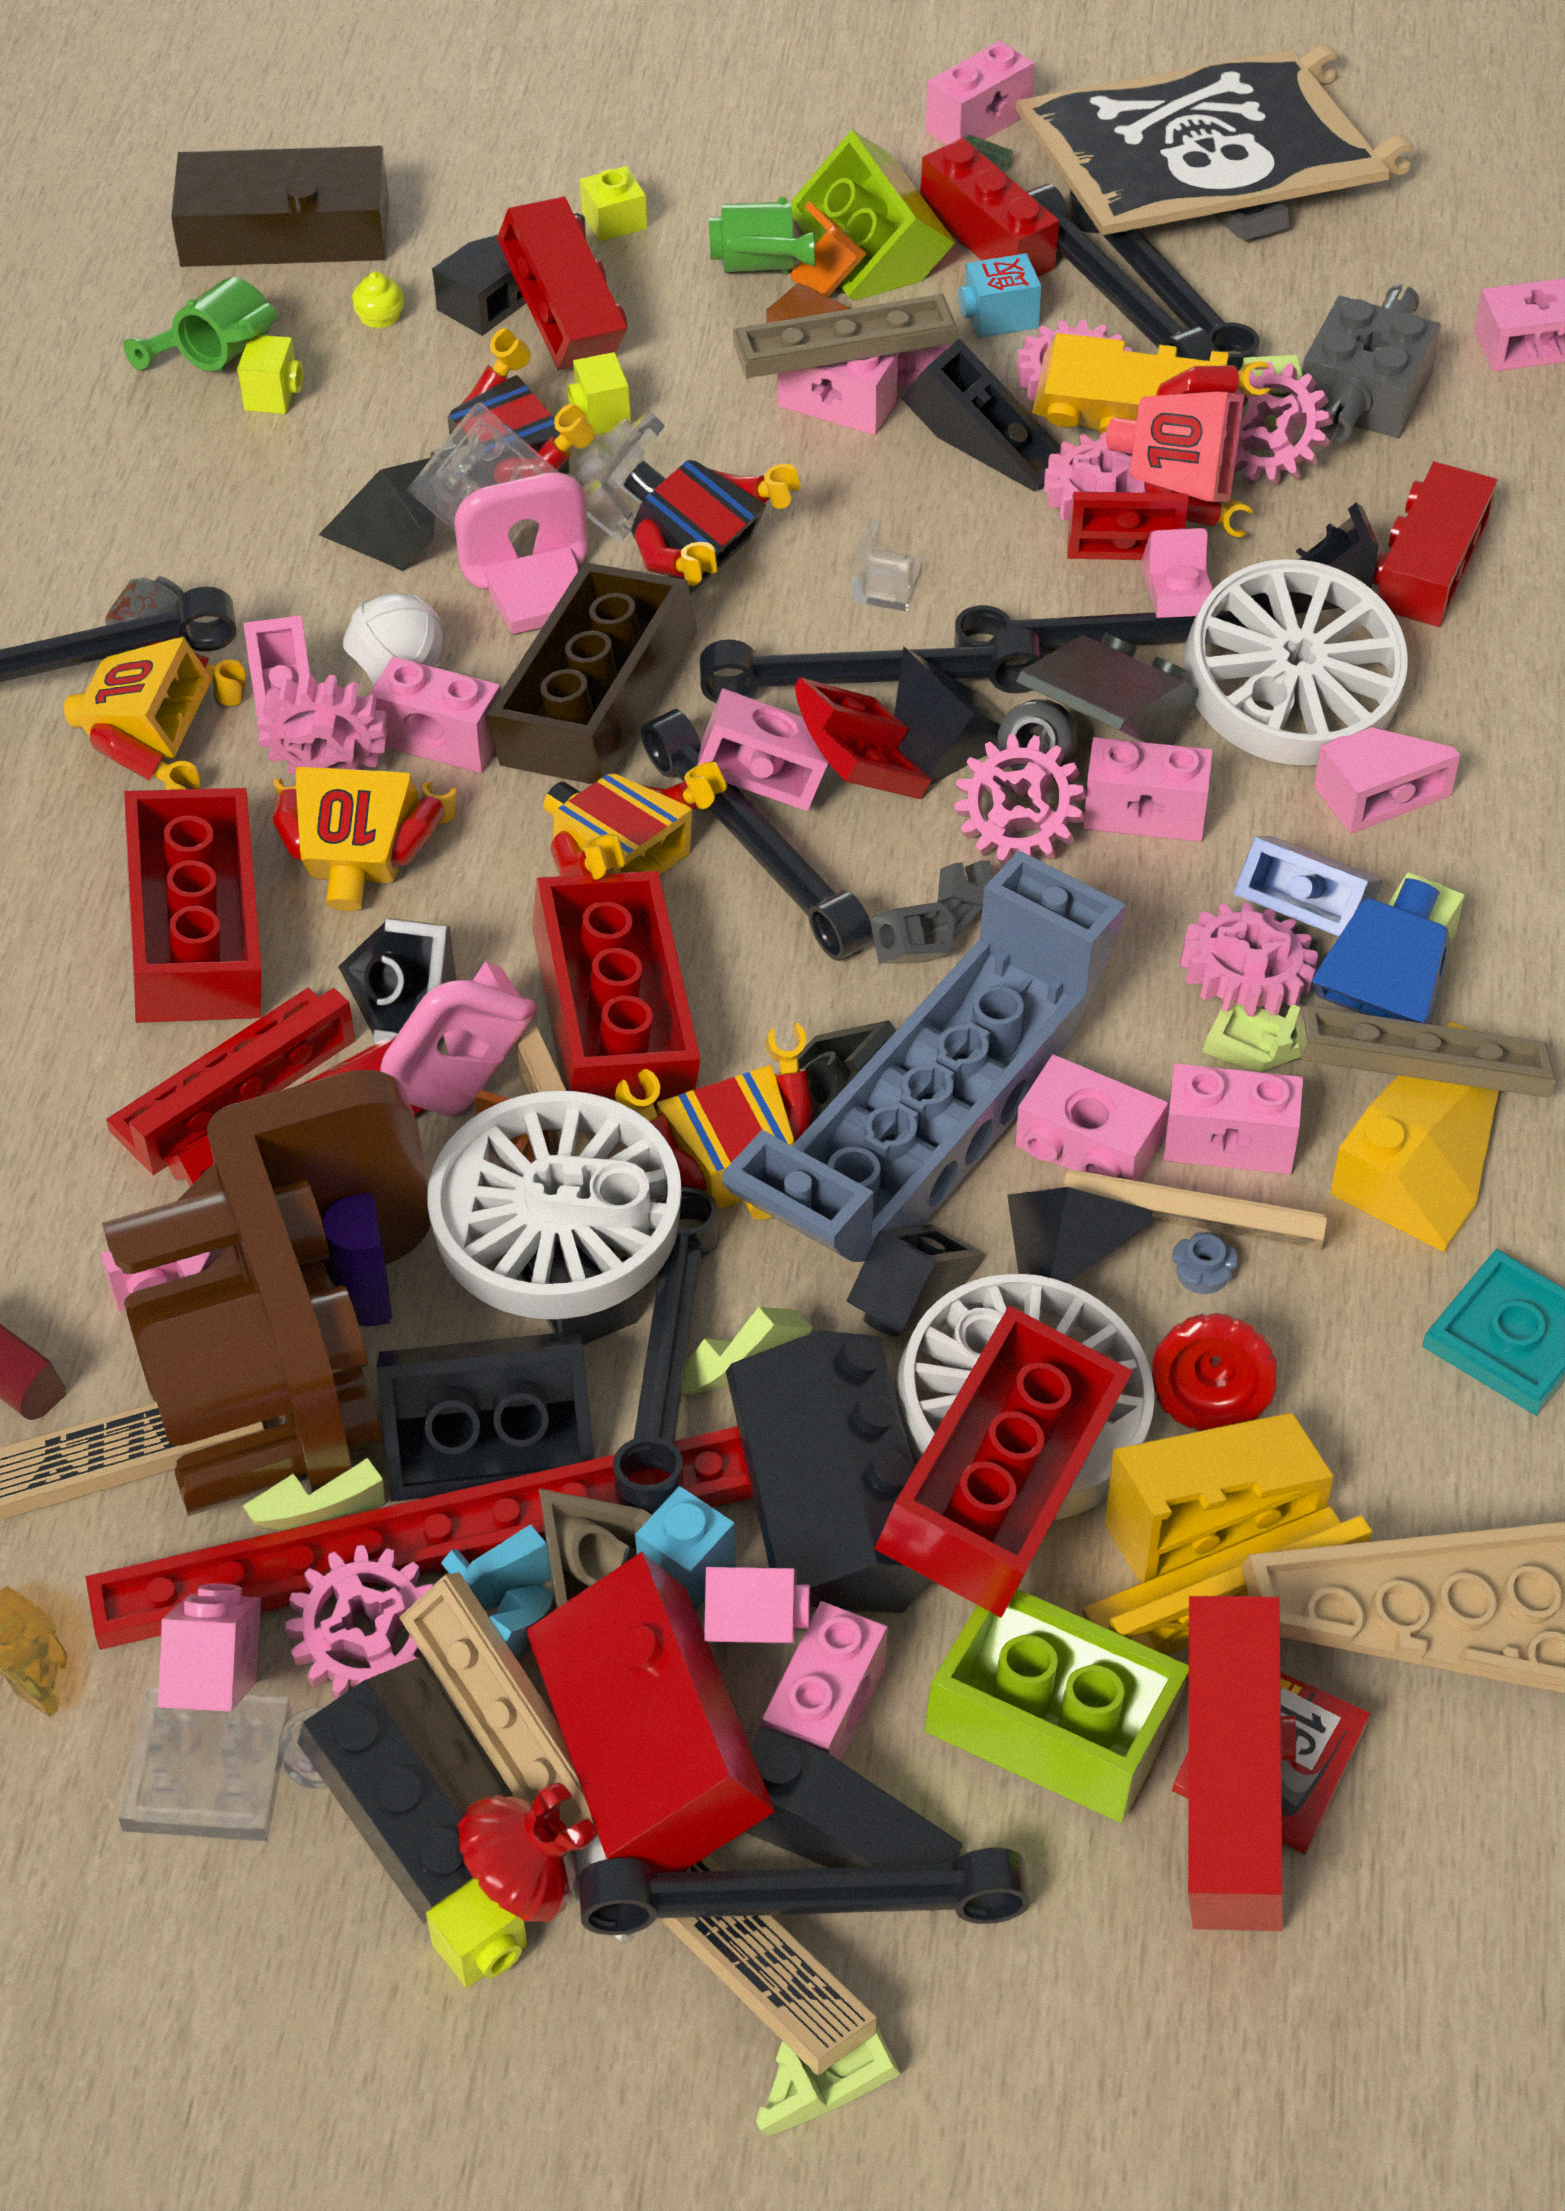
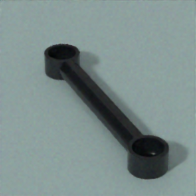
(1118, 286)
(1173, 288)
(1057, 632)
(129, 635)
(865, 665)
(835, 918)
(666, 1360)
(628, 1896)

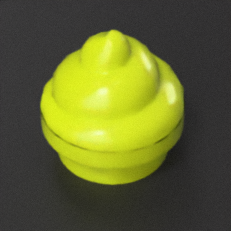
(378, 300)

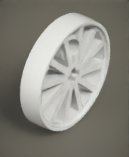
(1293, 663)

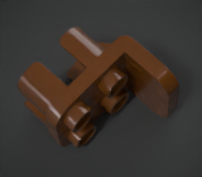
(263, 1322)

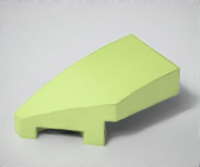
(1254, 1041)
(761, 1332)
(290, 1506)
(803, 2095)

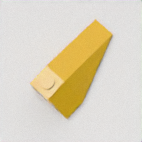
(1418, 1156)

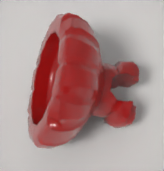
(1212, 1391)
(524, 1851)

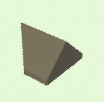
(586, 1540)

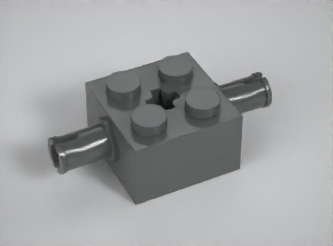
(1372, 362)

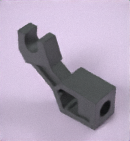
(900, 934)

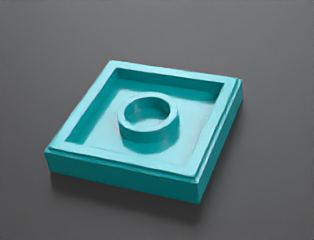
(1506, 1332)

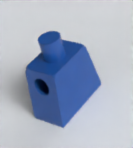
(1388, 958)

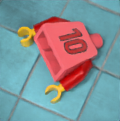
(1190, 439)

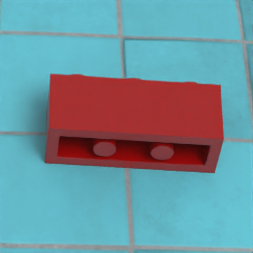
(987, 207)
(561, 281)
(1434, 542)

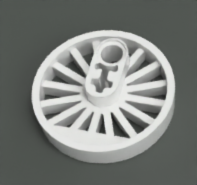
(554, 1201)
(974, 1314)

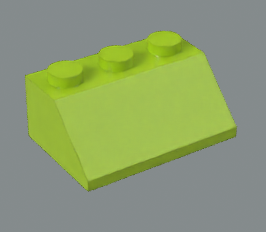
(880, 211)
(1057, 1702)

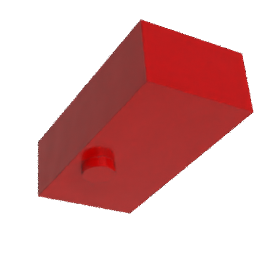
(192, 905)
(614, 984)
(1003, 1461)
(648, 1719)
(1236, 1763)

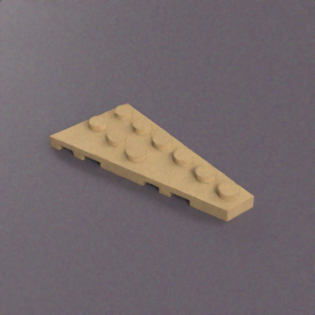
(1439, 1601)

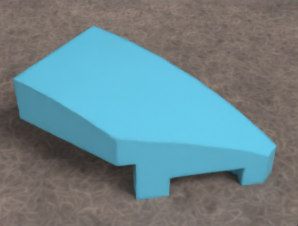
(508, 1566)
(518, 1612)

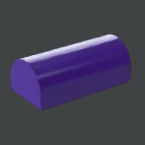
(358, 1257)

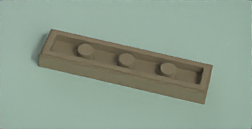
(844, 335)
(1425, 1051)

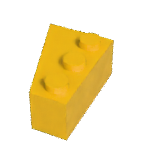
(1094, 379)
(1211, 1491)

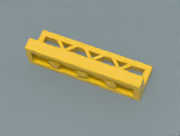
(1159, 1608)

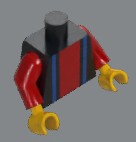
(521, 409)
(701, 515)

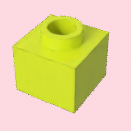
(613, 203)
(269, 374)
(600, 391)
(475, 1934)

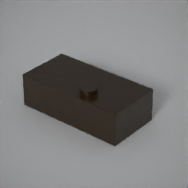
(280, 206)
(593, 673)

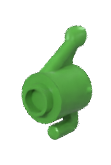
(758, 237)
(209, 328)

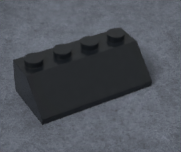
(826, 1465)

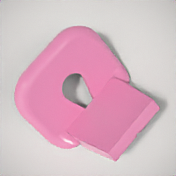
(530, 585)
(479, 1028)

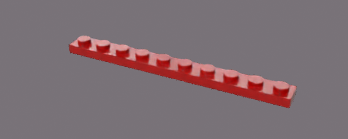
(134, 1599)

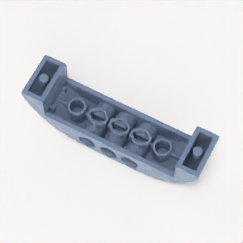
(948, 1074)

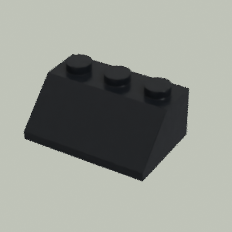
(482, 1412)
(404, 1776)

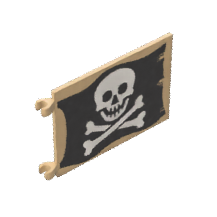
(1206, 140)

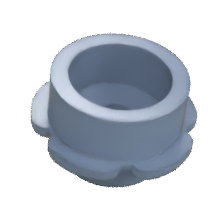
(1204, 1275)

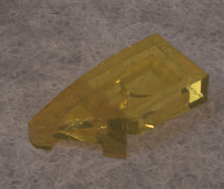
(30, 1651)

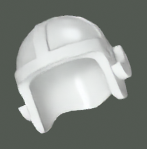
(394, 627)

